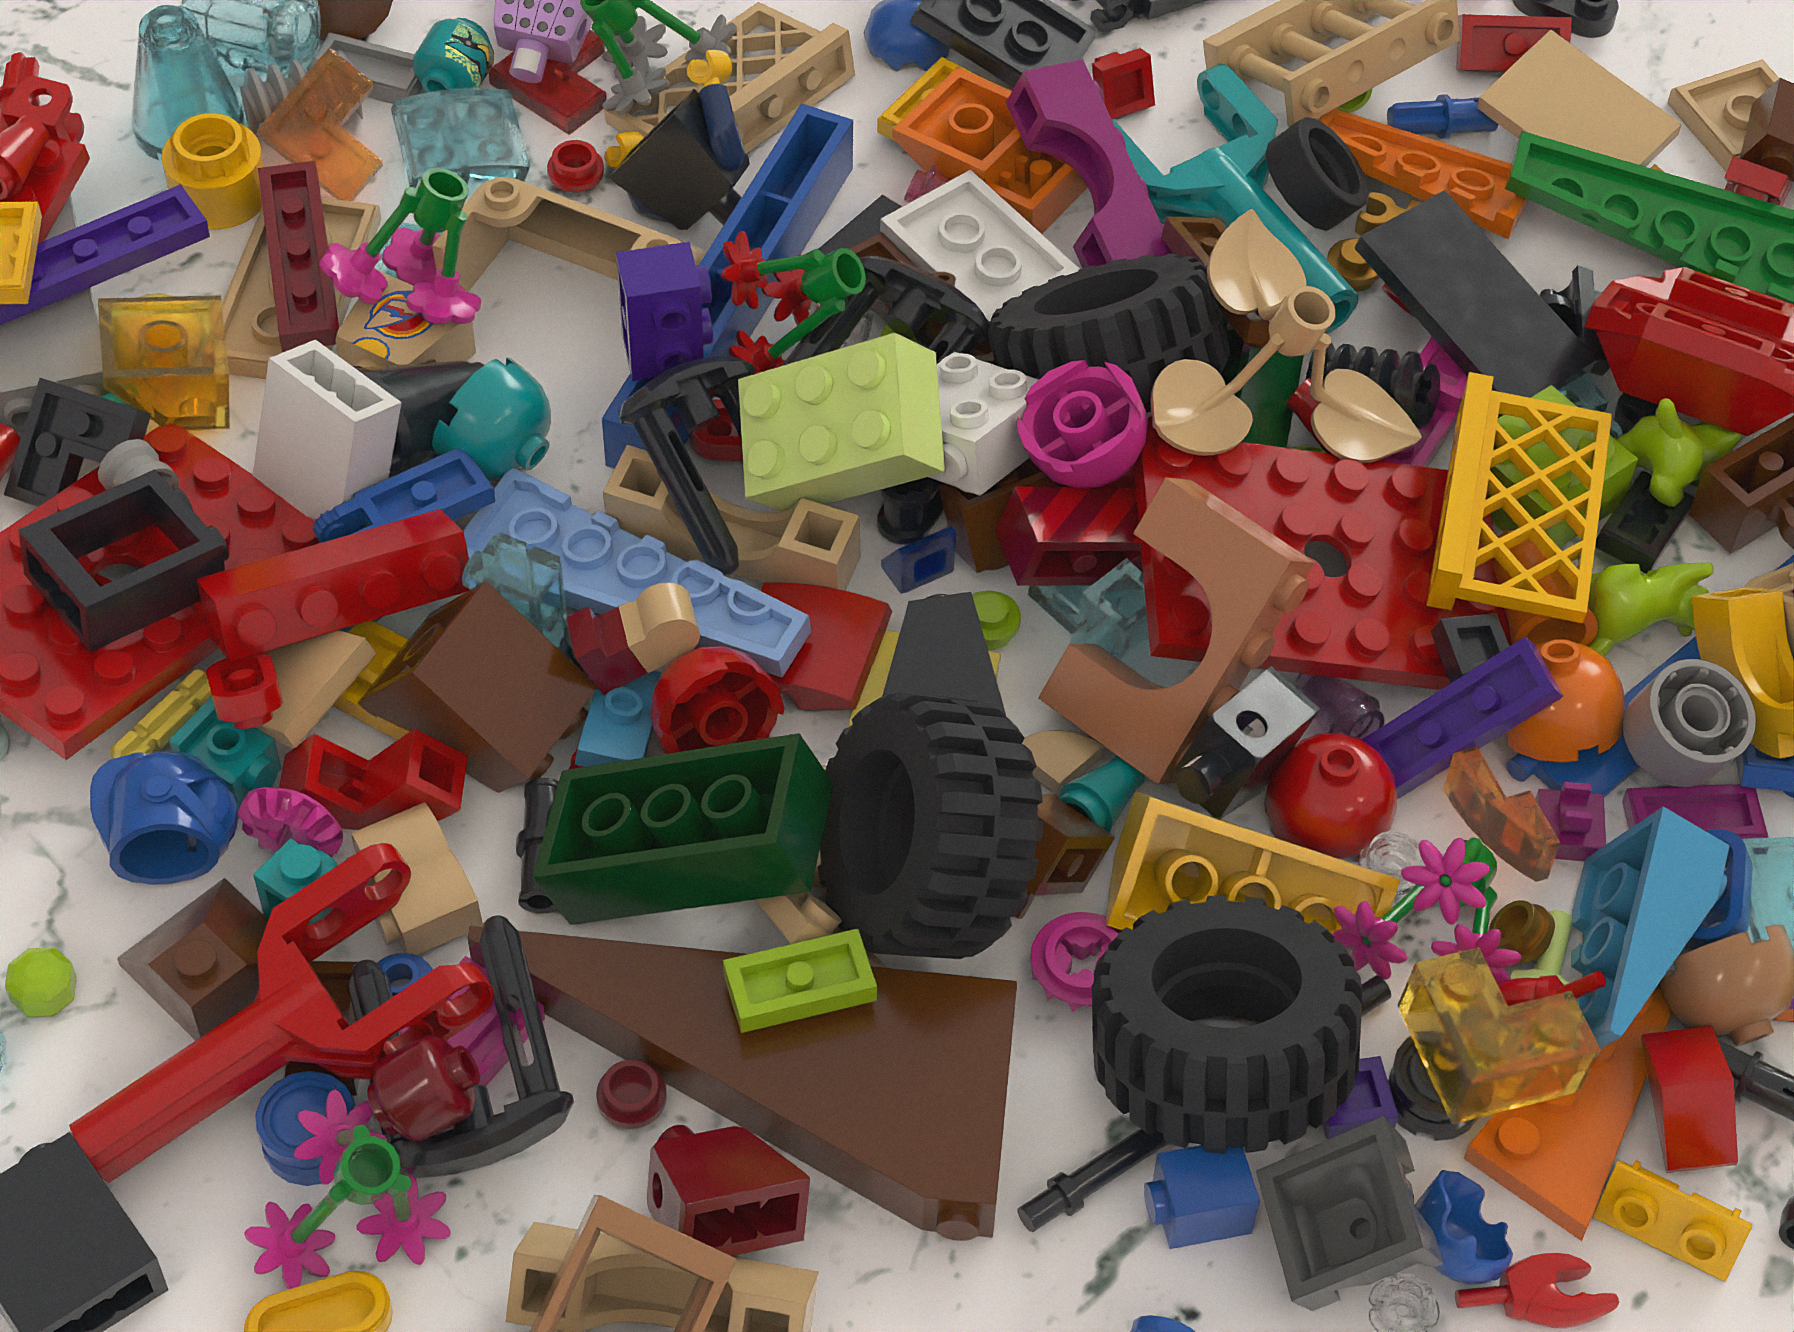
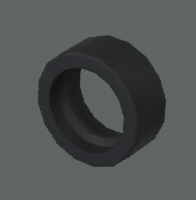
(1316, 173)

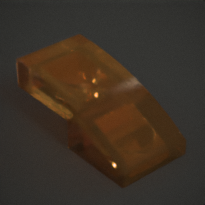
(1507, 825)

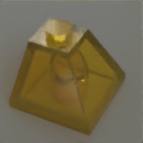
(167, 358)

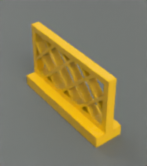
(1471, 479)

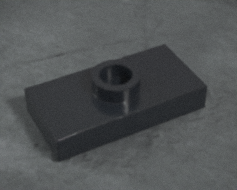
(1642, 526)

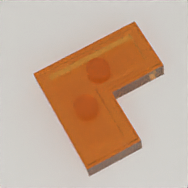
(311, 123)

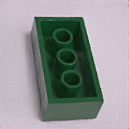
(685, 830)

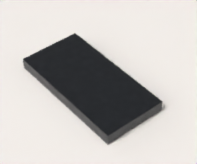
(1473, 299)

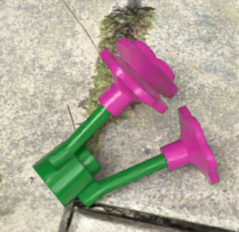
(435, 294)

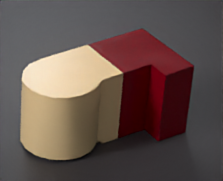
(634, 636)

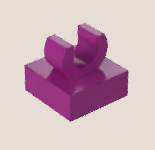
(1575, 818)

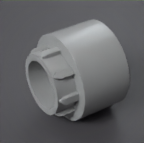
(1689, 723)

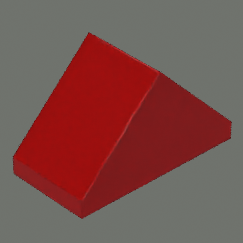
(1691, 1098)

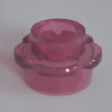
(924, 183)

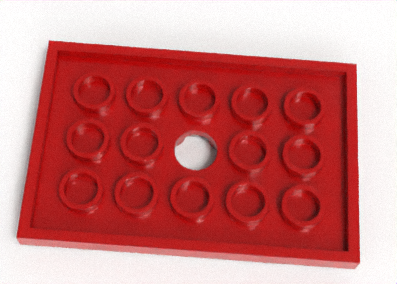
(1346, 626)
(76, 695)

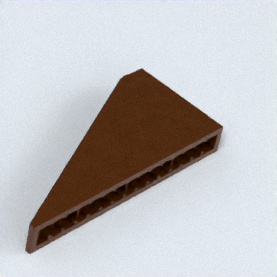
(876, 1095)

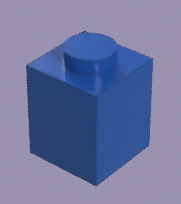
(1202, 1195)

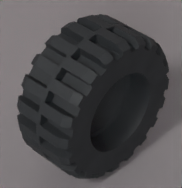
(1116, 313)
(930, 826)
(1217, 1081)

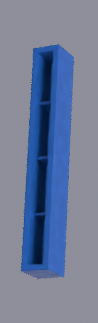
(779, 218)

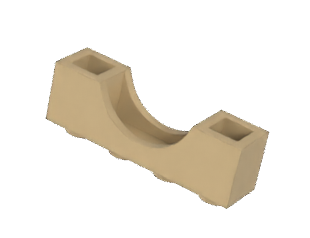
(790, 546)
(636, 1287)

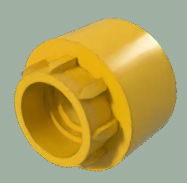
(216, 167)

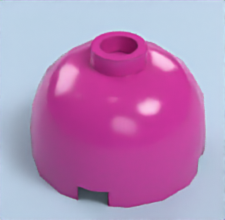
(1084, 424)

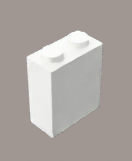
(322, 430)

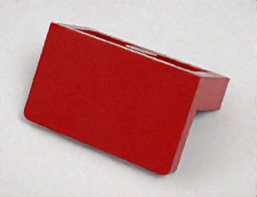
(1501, 40)

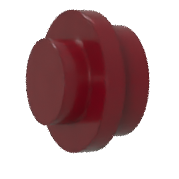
(631, 1094)

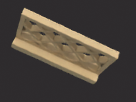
(774, 96)

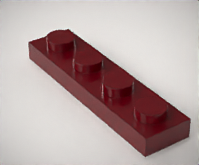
(295, 246)

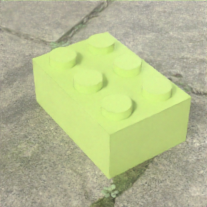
(841, 423)

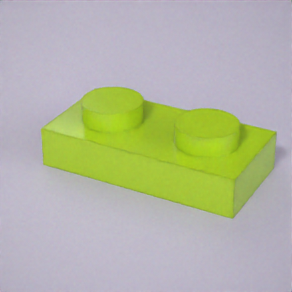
(799, 980)

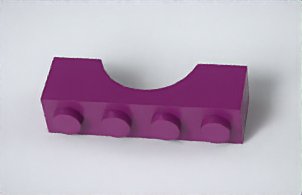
(1065, 116)

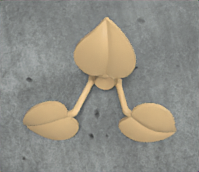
(1254, 273)

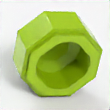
(40, 982)

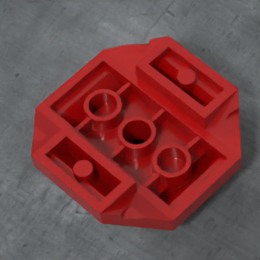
(1700, 344)

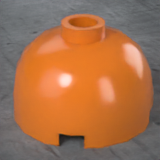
(1584, 717)

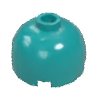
(498, 420)

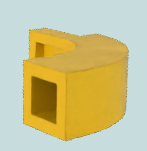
(1748, 638)

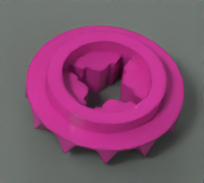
(283, 814)
(1052, 953)

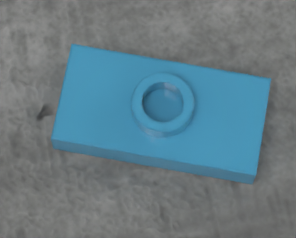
(618, 724)

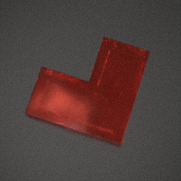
(562, 95)

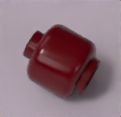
(423, 1088)

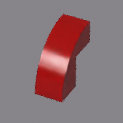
(371, 790)

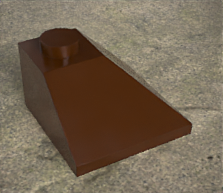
(202, 959)

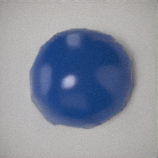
(897, 40)
(1468, 1244)

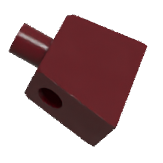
(726, 1189)

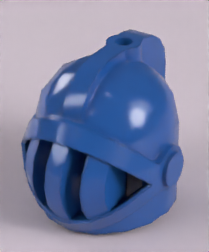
(162, 816)

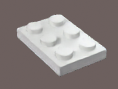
(977, 239)

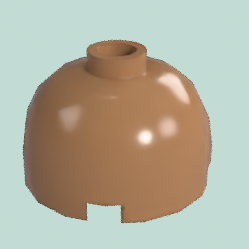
(1733, 985)

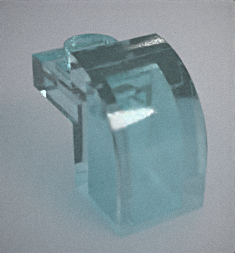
(1101, 614)

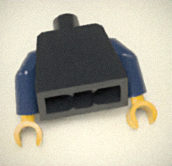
(689, 156)

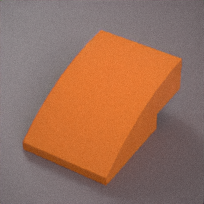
(970, 128)

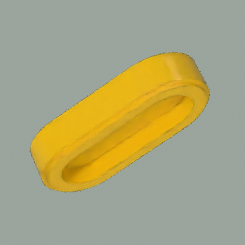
(334, 1304)

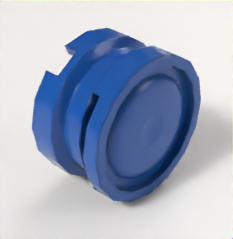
(279, 1124)

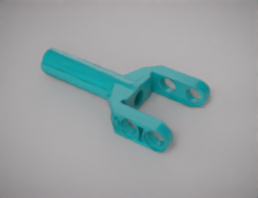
(1232, 180)

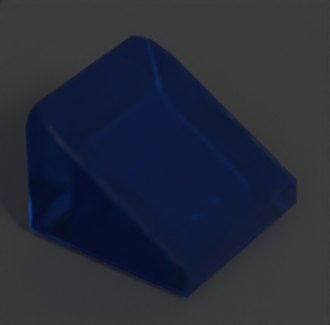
(921, 560)

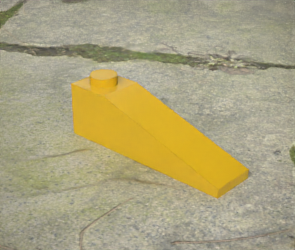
(1186, 854)

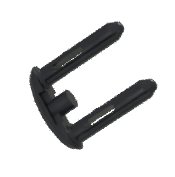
(913, 299)
(690, 392)
(541, 1104)

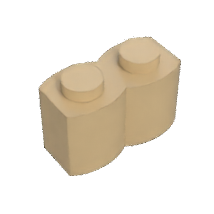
(439, 896)

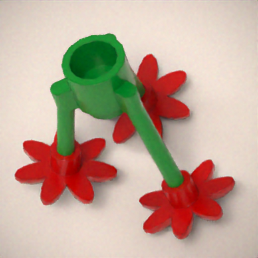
(800, 280)

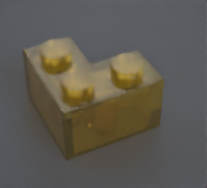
(1492, 1053)

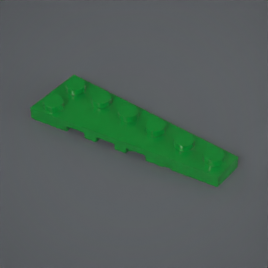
(1661, 213)

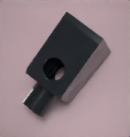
(1228, 766)

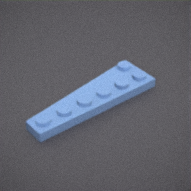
(611, 567)

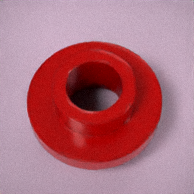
(575, 166)

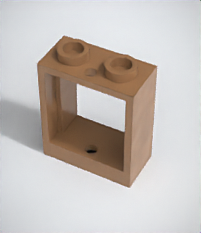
(649, 1236)

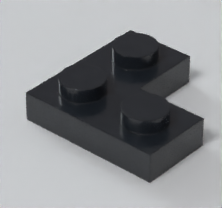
(61, 432)

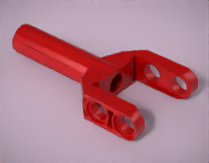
(287, 1020)

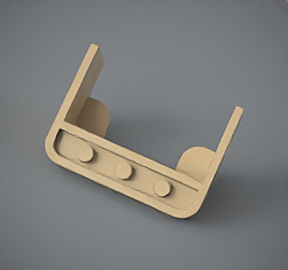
(547, 222)

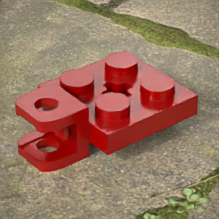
(61, 158)

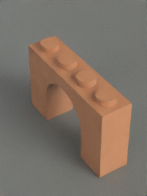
(1249, 587)

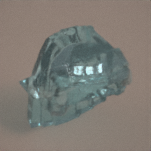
(258, 32)

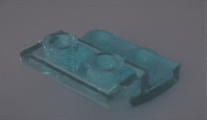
(461, 132)

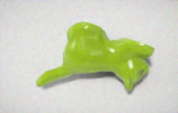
(1675, 450)
(1631, 601)

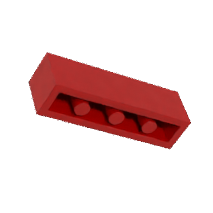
(334, 584)

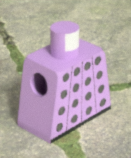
(540, 32)

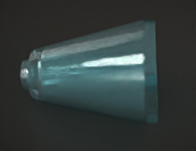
(176, 78)

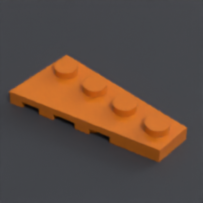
(1429, 167)
(1564, 1147)

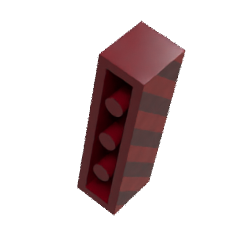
(1068, 534)

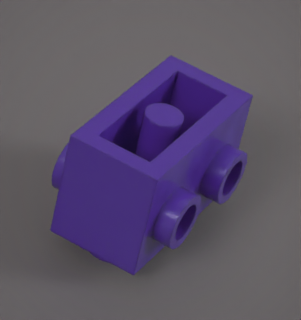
(662, 308)

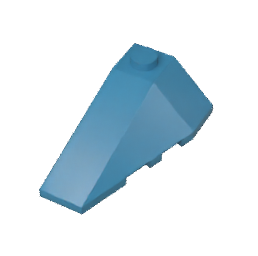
(1639, 910)

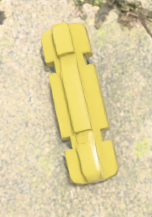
(165, 718)

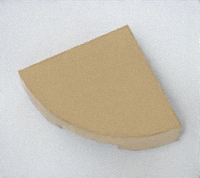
(1061, 756)

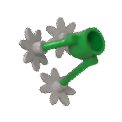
(613, 26)

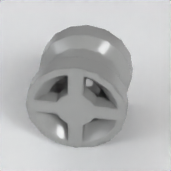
(130, 461)

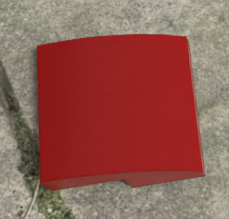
(838, 651)

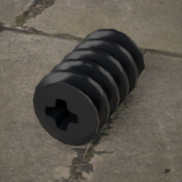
(1402, 378)

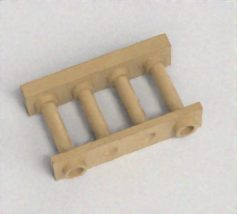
(1332, 76)

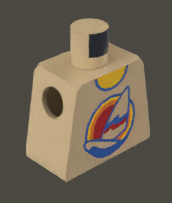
(397, 336)

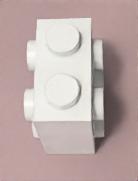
(980, 421)

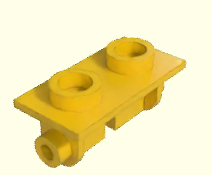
(1672, 1221)

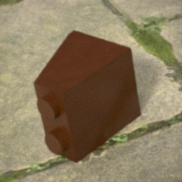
(484, 687)

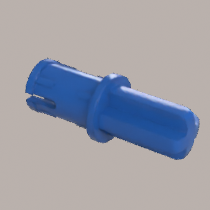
(1440, 116)

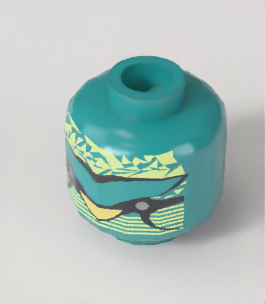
(453, 56)

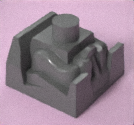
(1345, 1214)

